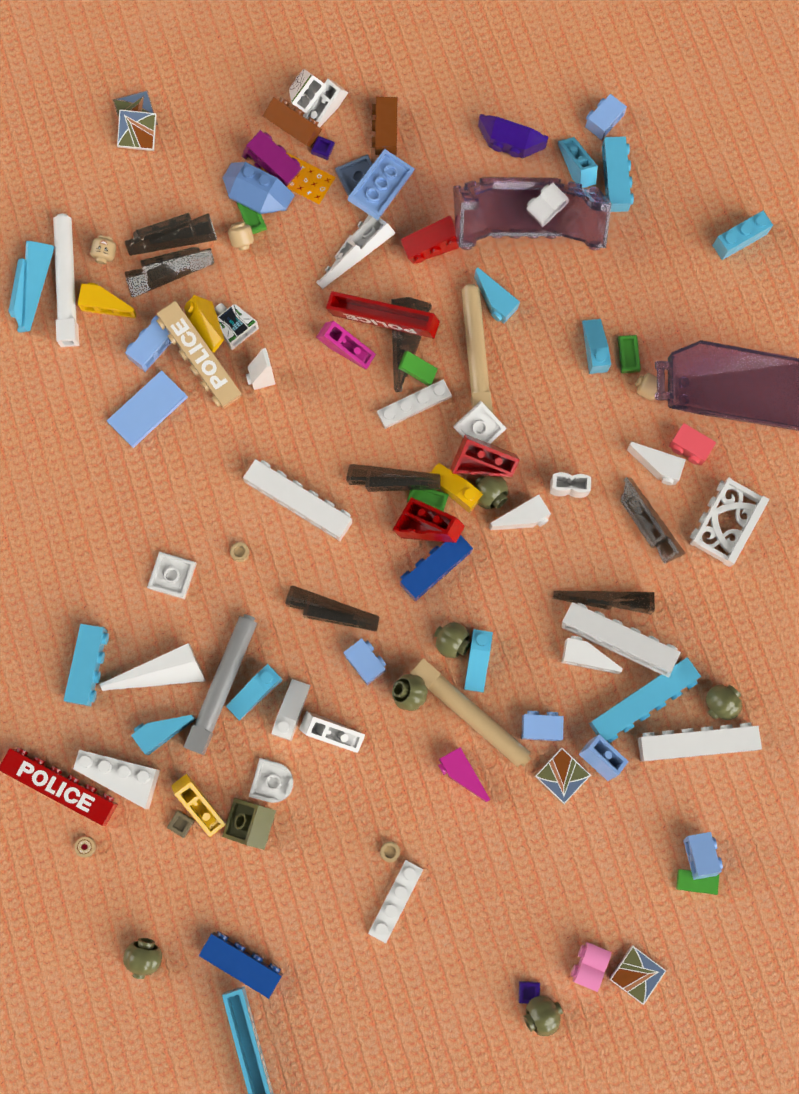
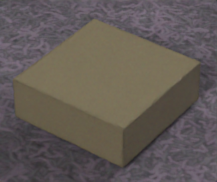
(180, 824)

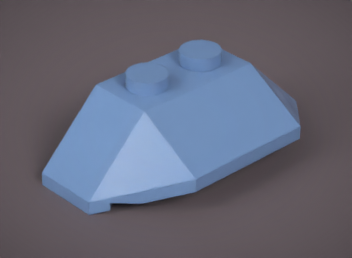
(256, 188)

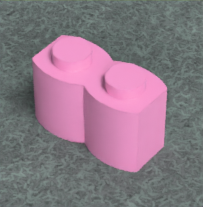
(591, 966)

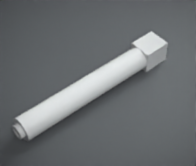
(66, 324)

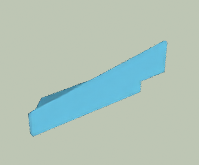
(29, 283)

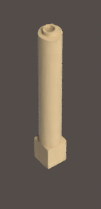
(476, 346)
(472, 714)

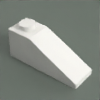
(327, 102)
(260, 371)
(658, 463)
(524, 516)
(585, 655)
(290, 710)
(331, 732)

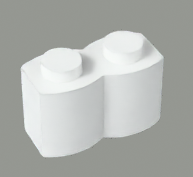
(547, 204)
(566, 484)

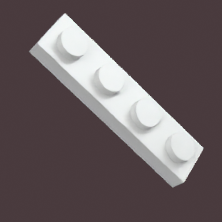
(414, 404)
(395, 901)

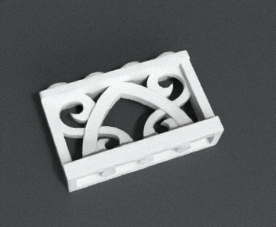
(753, 514)

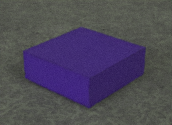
(322, 147)
(528, 991)

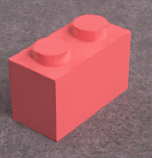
(692, 444)

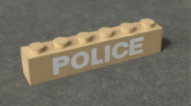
(198, 354)

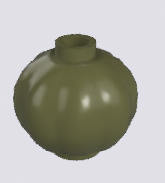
(493, 490)
(452, 640)
(409, 692)
(723, 702)
(142, 958)
(543, 1016)

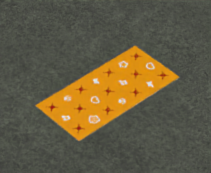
(310, 181)

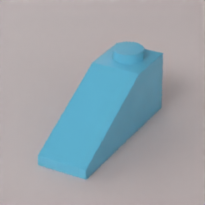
(579, 163)
(498, 300)
(596, 346)
(478, 660)
(254, 692)
(155, 734)

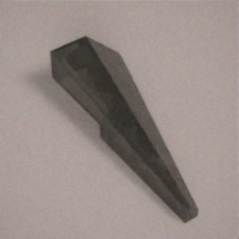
(405, 341)
(634, 601)

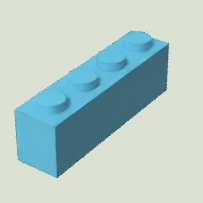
(616, 173)
(86, 664)

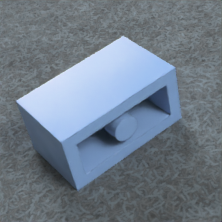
(605, 116)
(365, 661)
(542, 727)
(603, 757)
(703, 855)

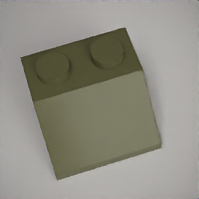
(249, 823)

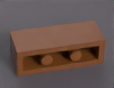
(292, 121)
(385, 125)

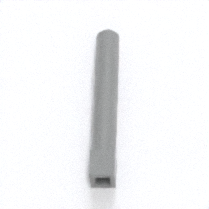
(201, 731)

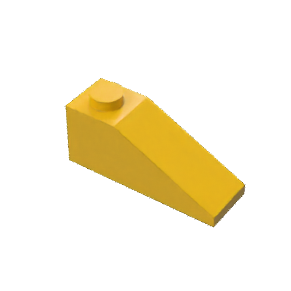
(98, 300)
(204, 319)
(458, 488)
(197, 805)

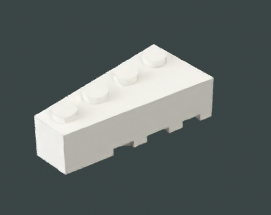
(122, 777)

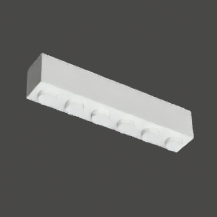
(298, 500)
(621, 639)
(699, 743)

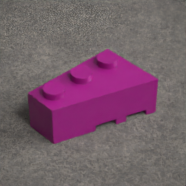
(272, 158)

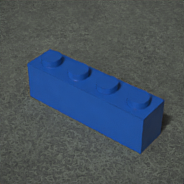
(435, 567)
(240, 964)

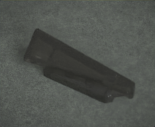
(171, 234)
(167, 268)
(390, 479)
(649, 522)
(329, 610)

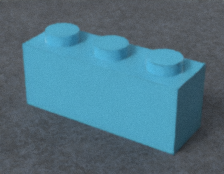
(742, 235)

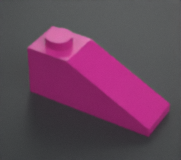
(345, 344)
(459, 770)

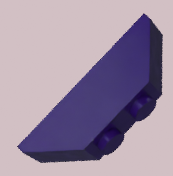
(511, 136)

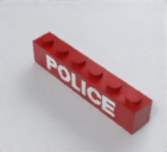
(383, 314)
(57, 786)

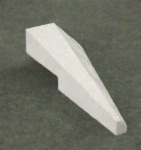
(356, 247)
(171, 668)

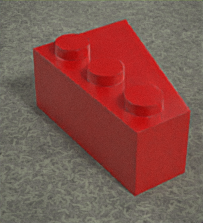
(431, 240)
(483, 458)
(427, 523)

